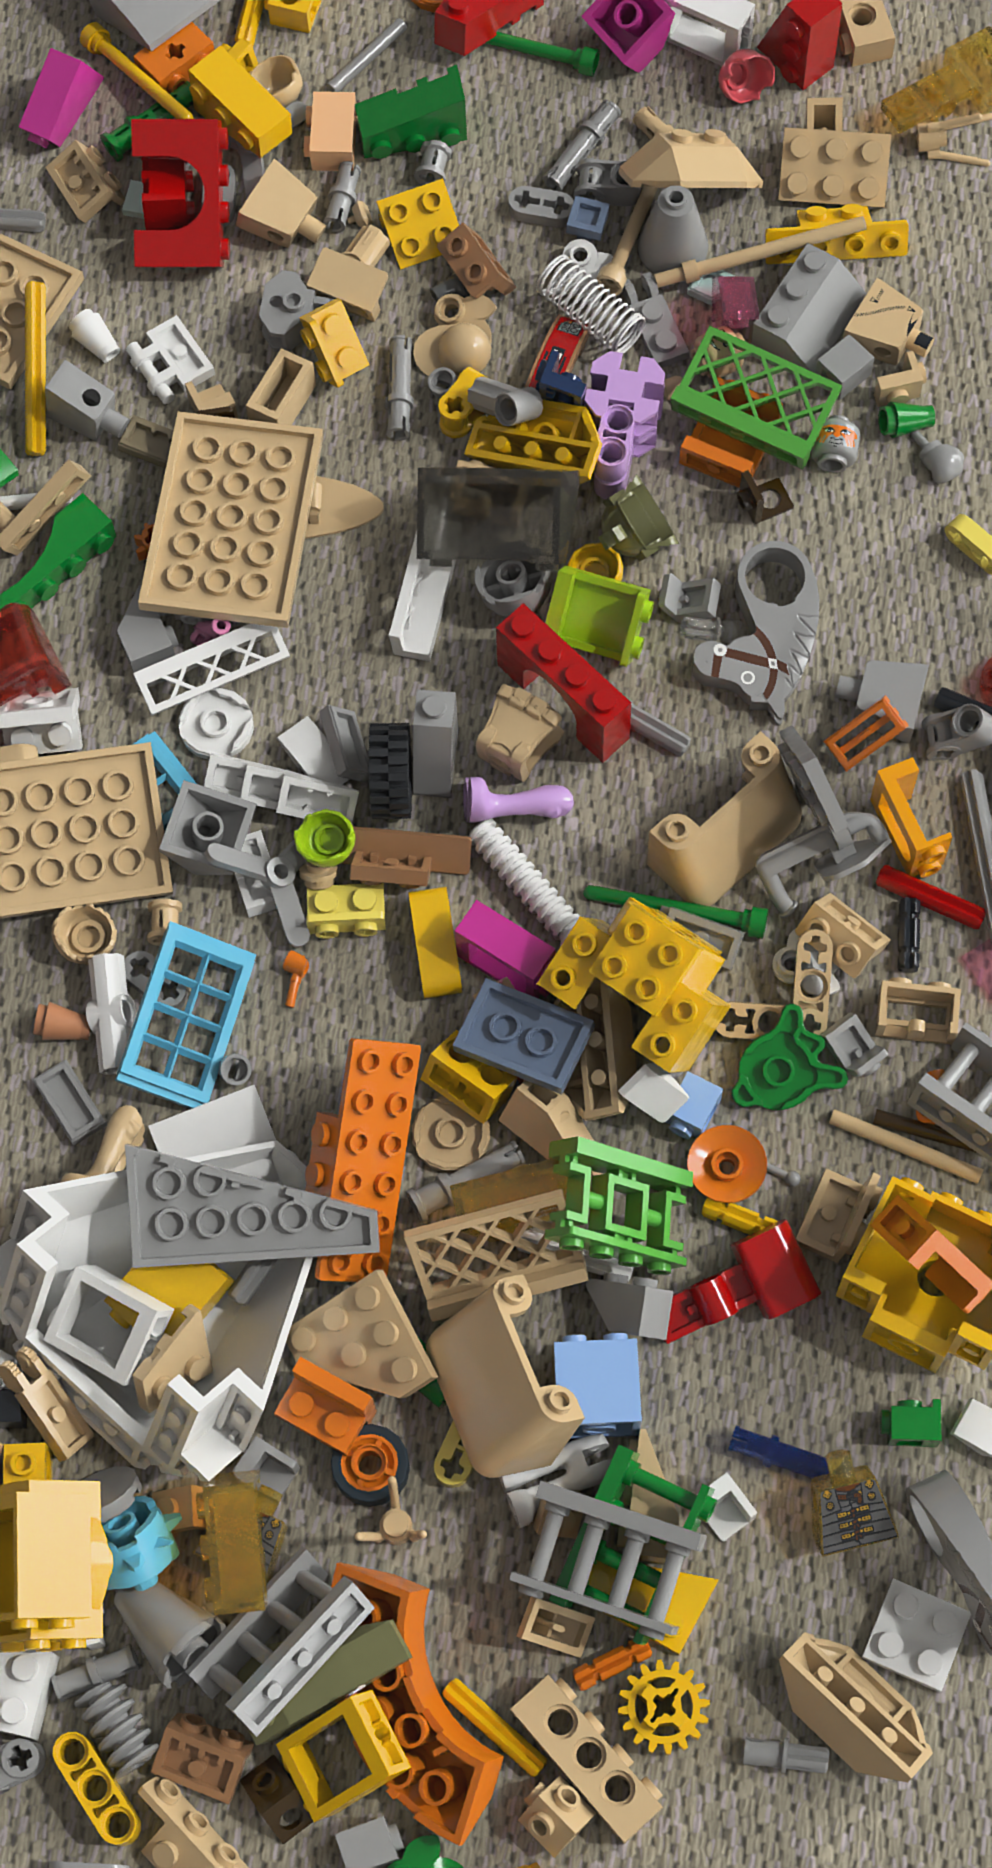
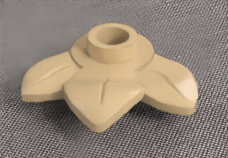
(469, 311)

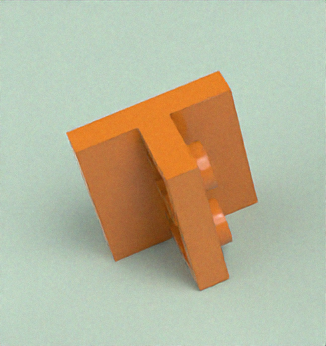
(325, 1407)

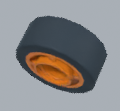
(371, 1489)

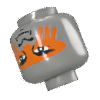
(836, 444)

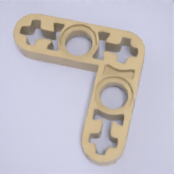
(816, 1005)

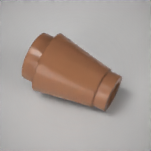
(60, 1023)

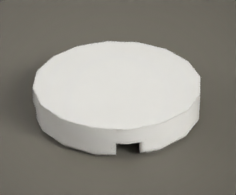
(226, 725)

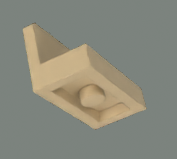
(350, 281)

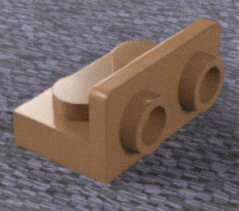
(474, 262)
(202, 1756)

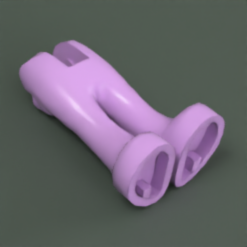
(544, 801)

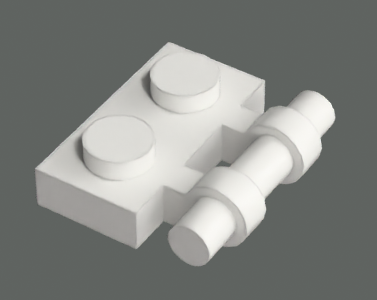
(178, 352)

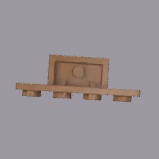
(406, 856)

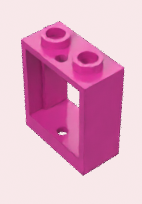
(503, 949)

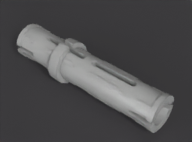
(590, 135)
(399, 396)

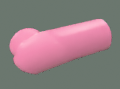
(209, 630)

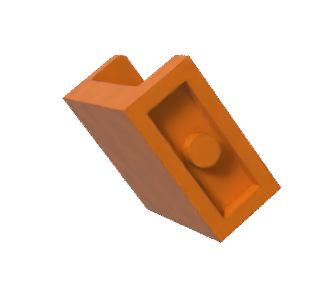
(719, 453)
(918, 1240)

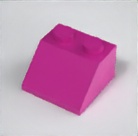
(631, 28)

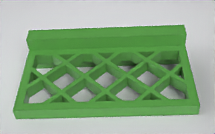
(734, 420)

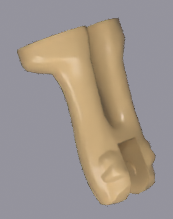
(123, 1128)

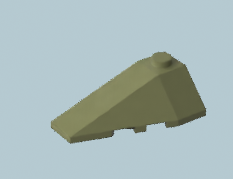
(360, 1660)

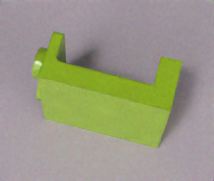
(599, 614)

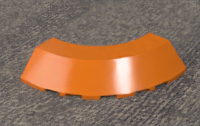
(450, 1769)

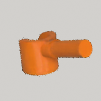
(298, 966)

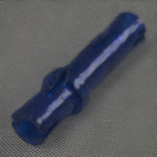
(777, 1453)

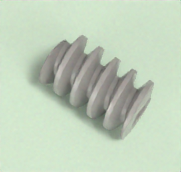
(116, 1727)

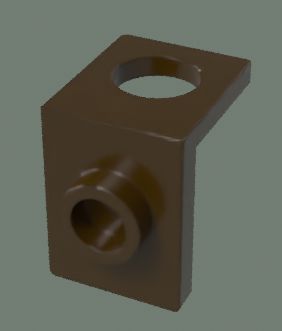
(752, 501)
(274, 1795)

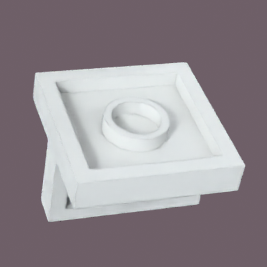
(43, 721)

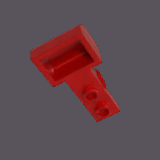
(767, 1272)

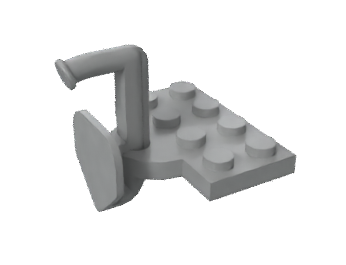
(832, 834)

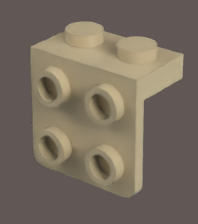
(836, 1214)

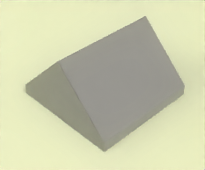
(205, 818)

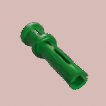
(120, 139)

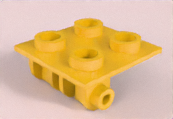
(417, 222)

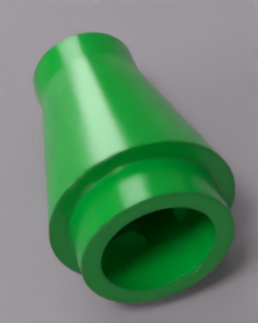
(903, 418)

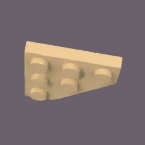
(364, 1339)

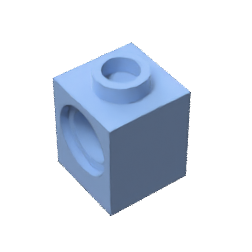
(697, 1112)

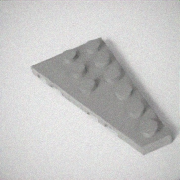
(214, 1215)

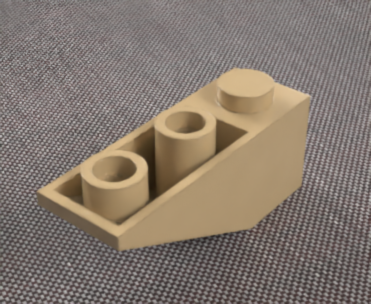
(542, 1117)
(646, 1502)

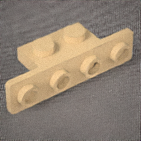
(186, 1836)

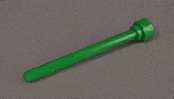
(583, 60)
(750, 921)

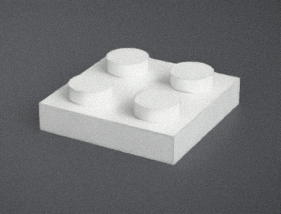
(916, 1635)

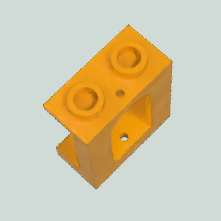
(893, 789)

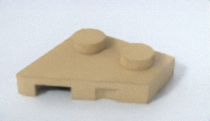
(181, 1354)

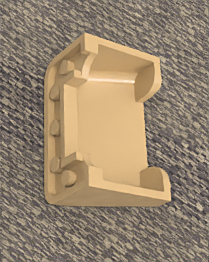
(712, 858)
(492, 1389)

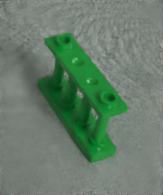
(627, 1471)

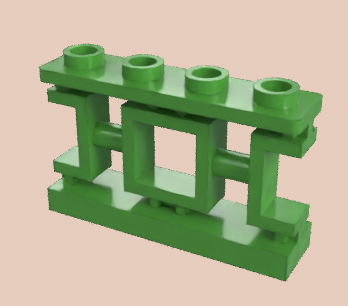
(628, 1175)

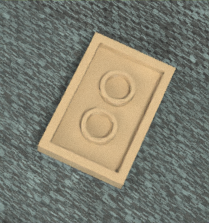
(834, 167)

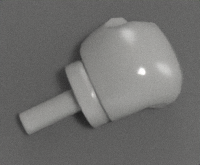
(941, 459)

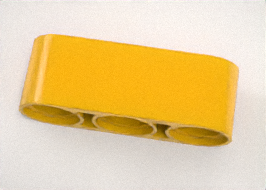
(435, 942)
(79, 1777)

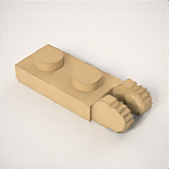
(46, 1404)

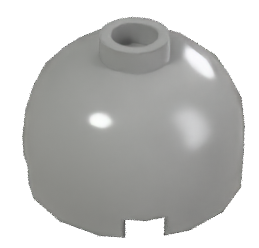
(511, 583)

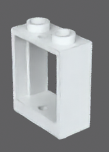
(707, 41)
(144, 1336)

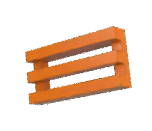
(891, 714)

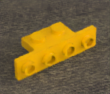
(879, 239)

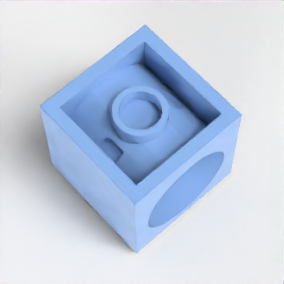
(603, 1381)

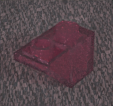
(734, 301)

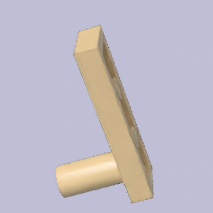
(20, 530)

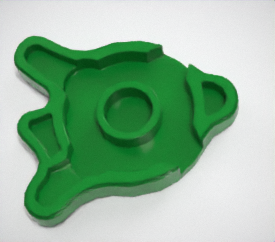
(784, 1067)

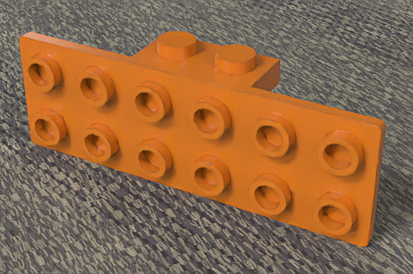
(364, 1146)

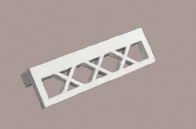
(419, 607)
(200, 656)

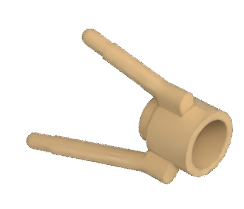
(934, 135)
(394, 1524)

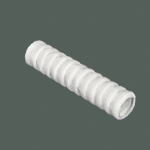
(523, 879)

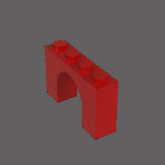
(201, 145)
(533, 649)

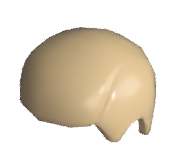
(280, 78)

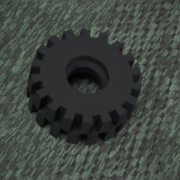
(390, 770)

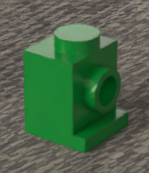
(912, 1424)

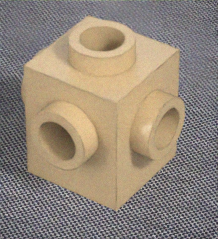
(555, 1815)

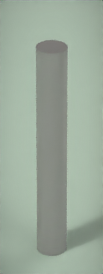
(367, 56)

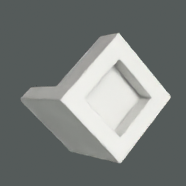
(732, 1508)

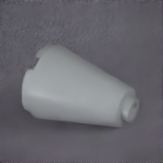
(672, 232)
(167, 1629)

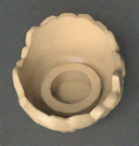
(83, 932)

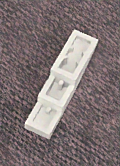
(278, 788)

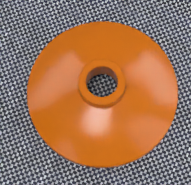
(730, 1145)

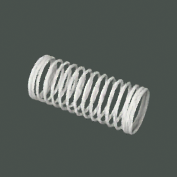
(564, 273)

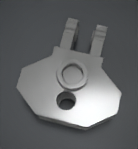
(282, 304)

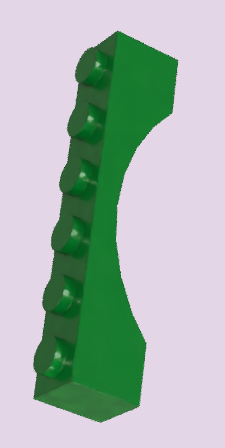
(76, 537)

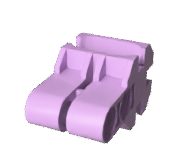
(625, 416)

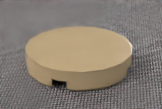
(453, 1147)

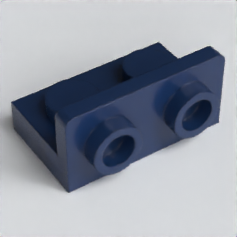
(559, 387)

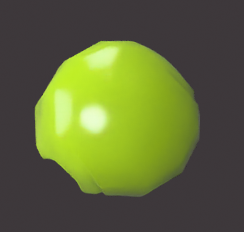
(325, 838)

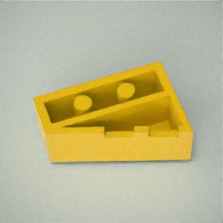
(229, 93)

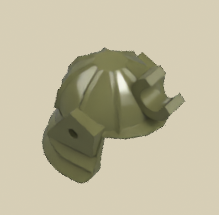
(635, 523)

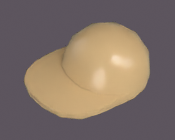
(452, 347)

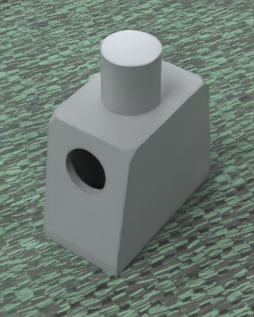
(82, 403)
(898, 681)

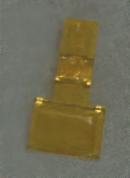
(964, 76)

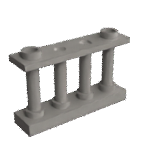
(948, 1109)
(638, 1530)
(297, 1657)

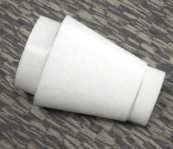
(94, 335)

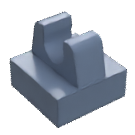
(587, 218)

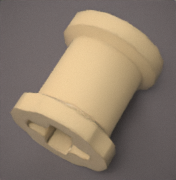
(162, 913)

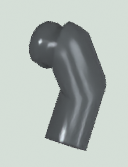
(449, 286)

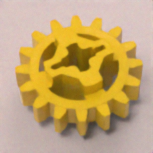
(648, 1693)

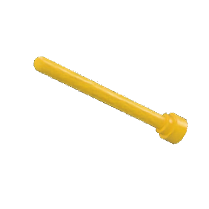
(98, 41)

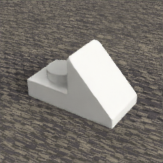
(655, 1091)

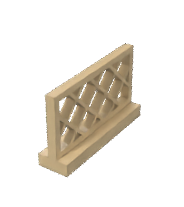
(543, 1269)

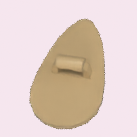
(340, 507)

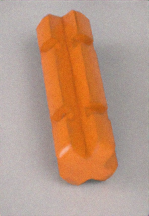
(610, 1664)

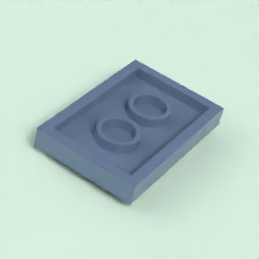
(524, 1036)

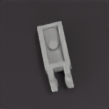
(660, 332)

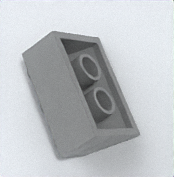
(808, 309)

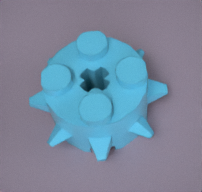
(140, 1544)

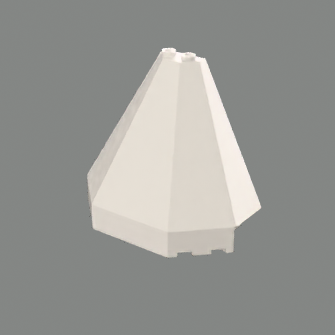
(89, 1224)

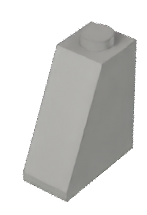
(434, 743)

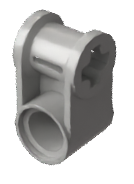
(605, 183)
(952, 732)
(13, 1774)

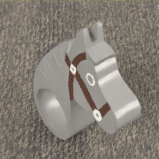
(773, 658)
(958, 1543)

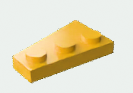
(684, 1609)

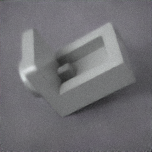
(689, 598)
(853, 1047)

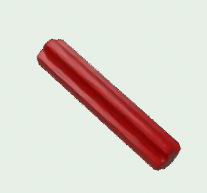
(931, 897)

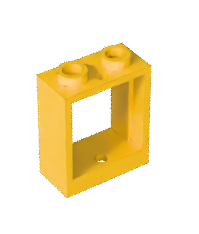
(374, 1740)

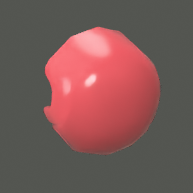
(746, 75)

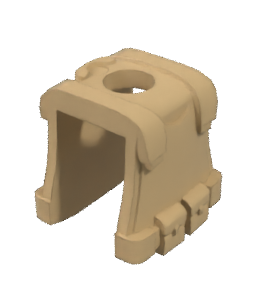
(518, 732)

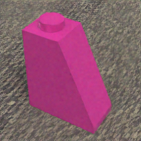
(58, 98)

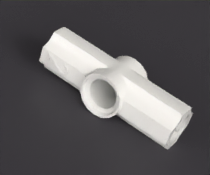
(111, 1009)

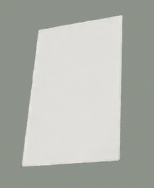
(215, 1126)

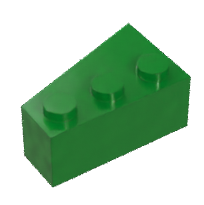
(407, 119)

